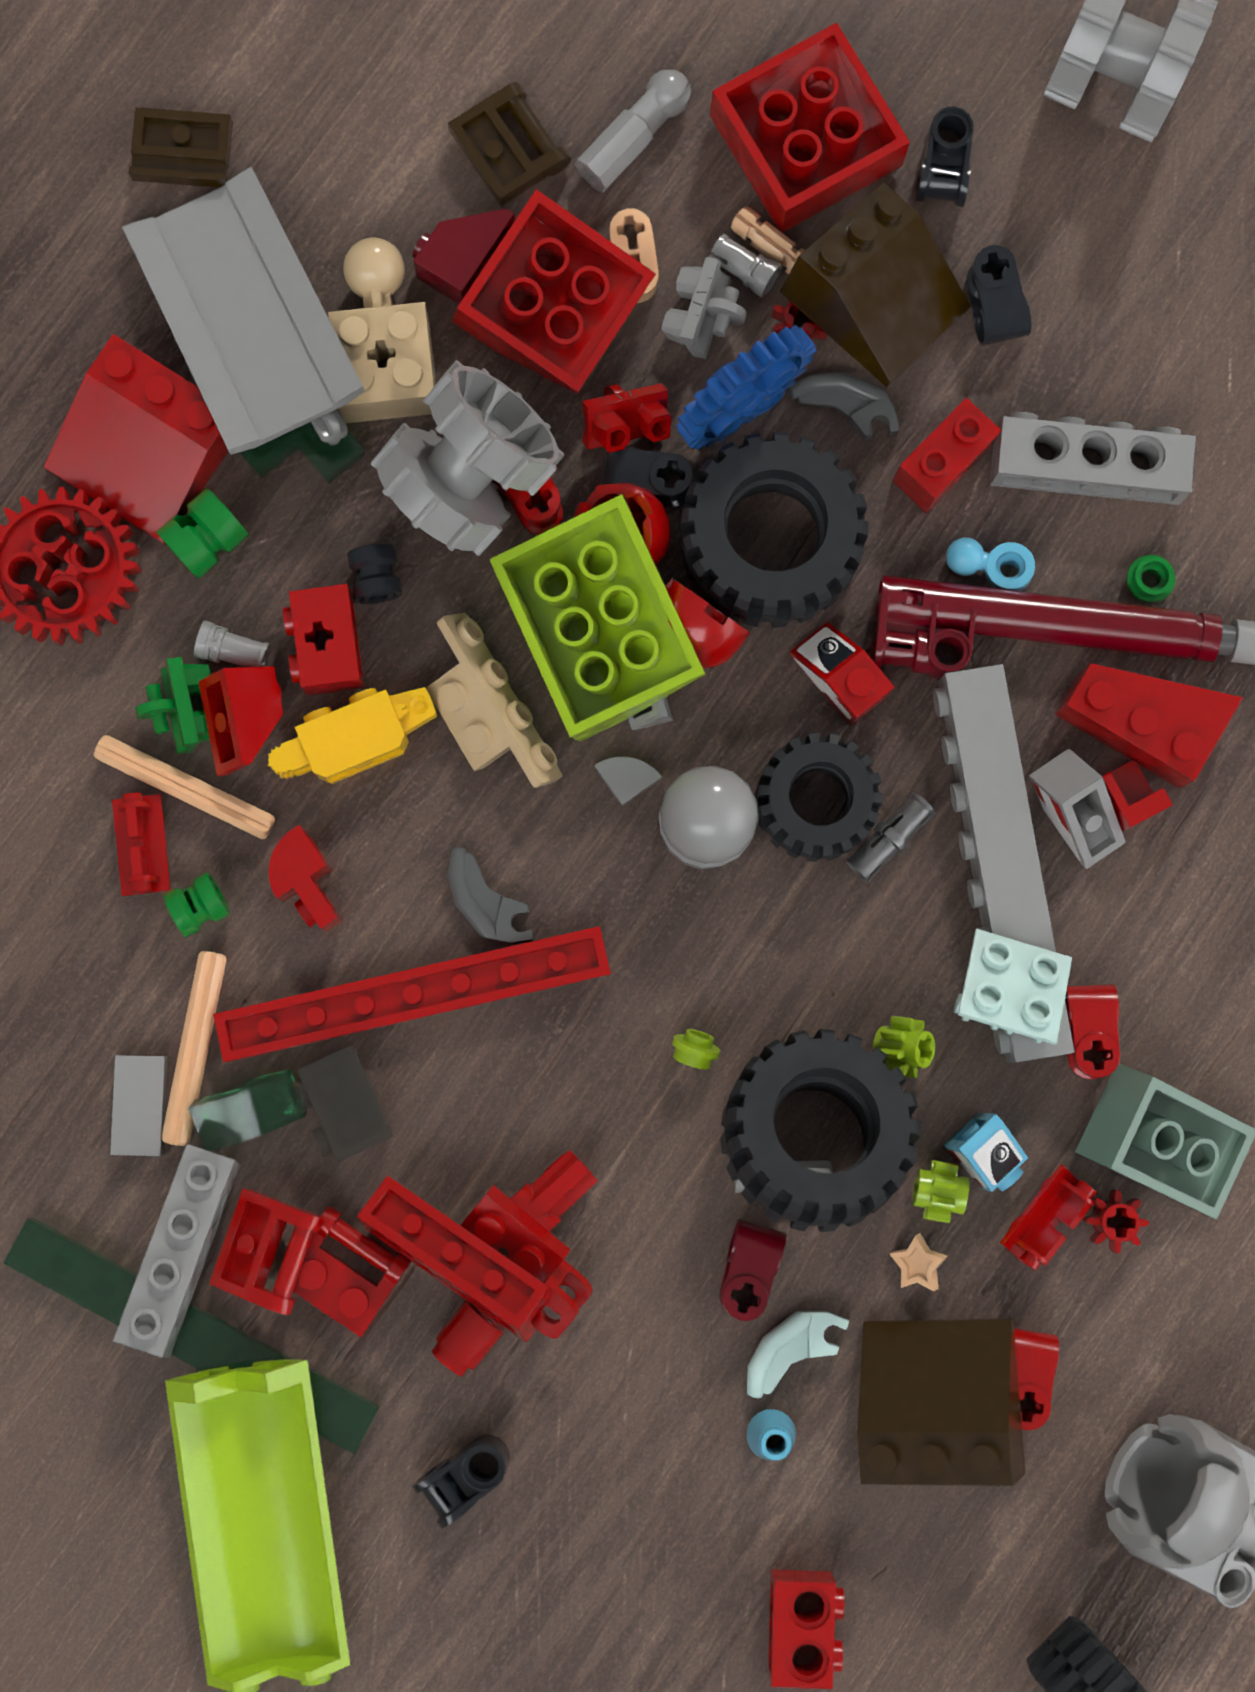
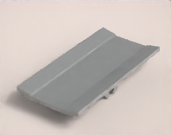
(244, 314)

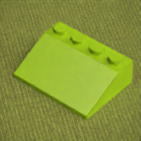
(597, 618)

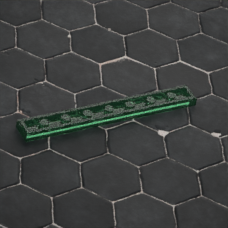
(203, 1338)

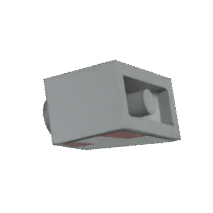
(1078, 807)

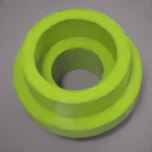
(695, 1049)

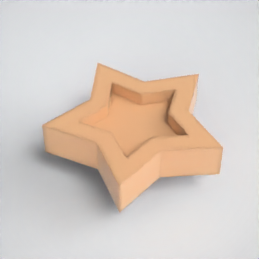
(918, 1264)

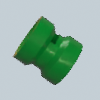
(196, 904)

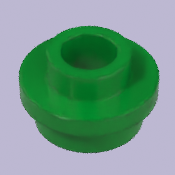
(1160, 569)

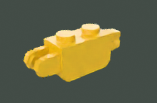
(354, 736)

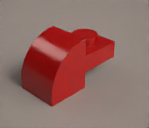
(295, 870)

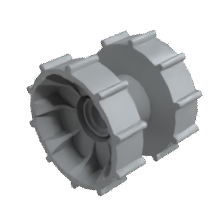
(1132, 53)
(448, 480)

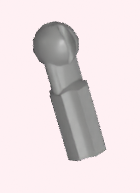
(632, 130)

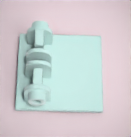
(1014, 987)

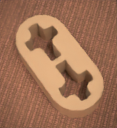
(645, 246)

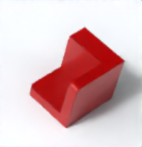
(1133, 796)

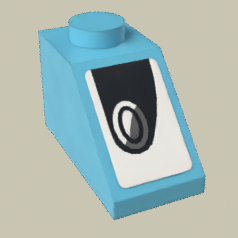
(988, 1152)

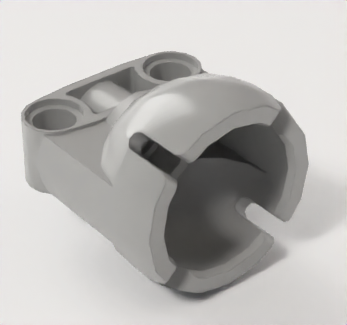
(1187, 1505)

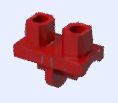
(626, 416)

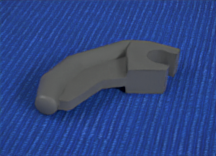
(852, 397)
(481, 906)

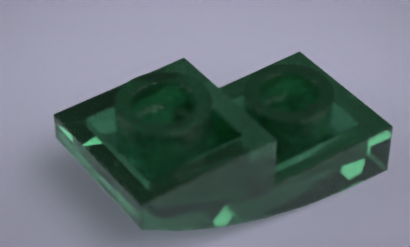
(246, 1112)

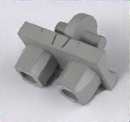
(710, 311)

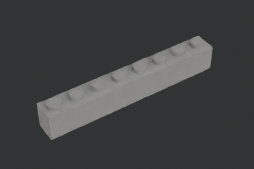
(996, 826)

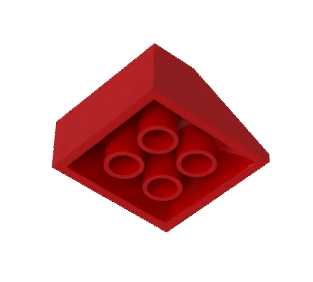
(808, 127)

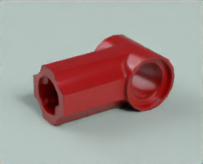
(555, 1190)

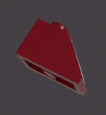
(459, 251)

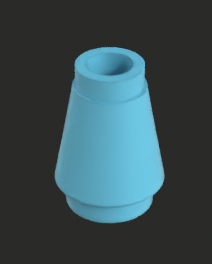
(766, 1424)

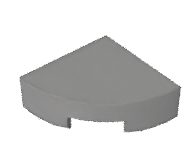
(627, 777)

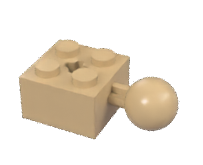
(384, 332)

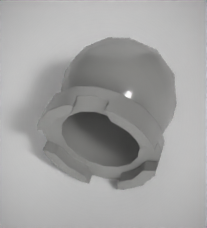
(708, 817)

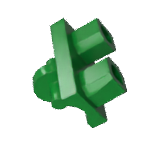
(178, 684)

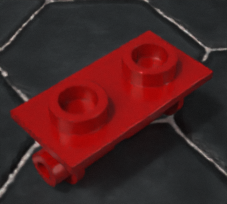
(141, 844)
(1033, 1233)

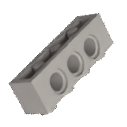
(1165, 448)
(177, 1252)

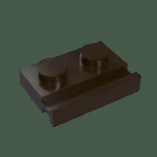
(180, 147)

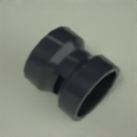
(374, 575)

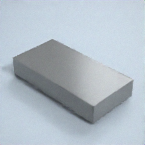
(139, 1105)

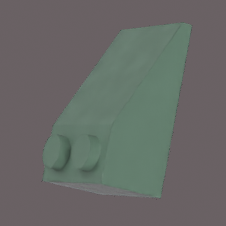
(1166, 1140)

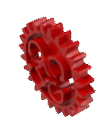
(98, 587)

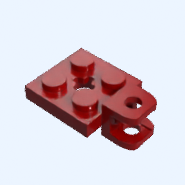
(536, 1250)

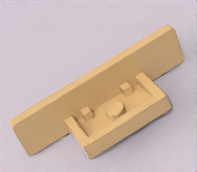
(484, 708)

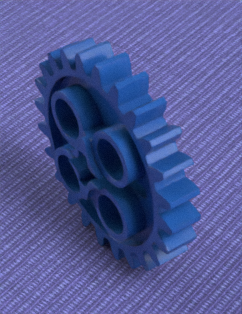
(746, 387)

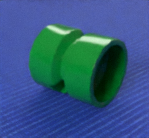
(202, 533)

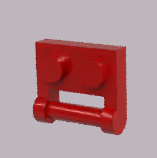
(253, 1246)
(339, 1287)

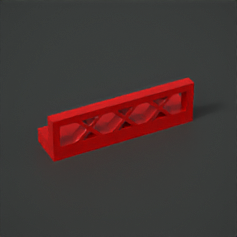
(454, 1257)

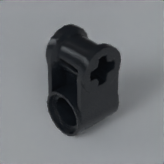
(946, 165)
(998, 304)
(651, 472)
(455, 1482)

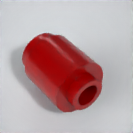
(466, 1339)

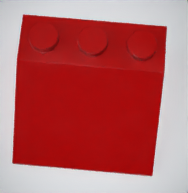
(553, 294)
(137, 438)

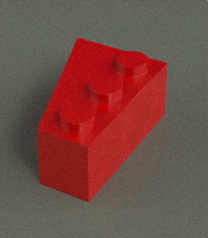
(1149, 719)

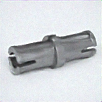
(891, 837)

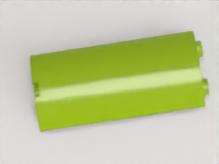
(257, 1525)

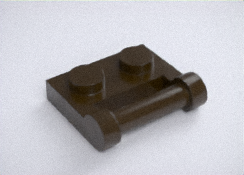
(496, 151)

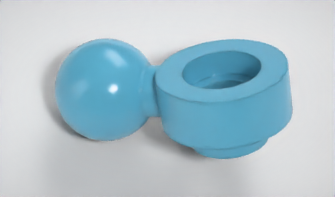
(967, 557)

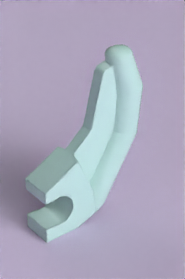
(790, 1341)

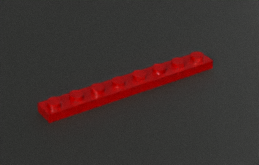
(411, 994)

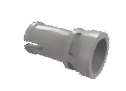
(754, 270)
(217, 644)

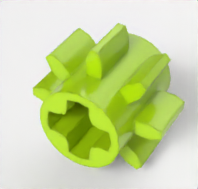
(905, 1045)
(940, 1191)

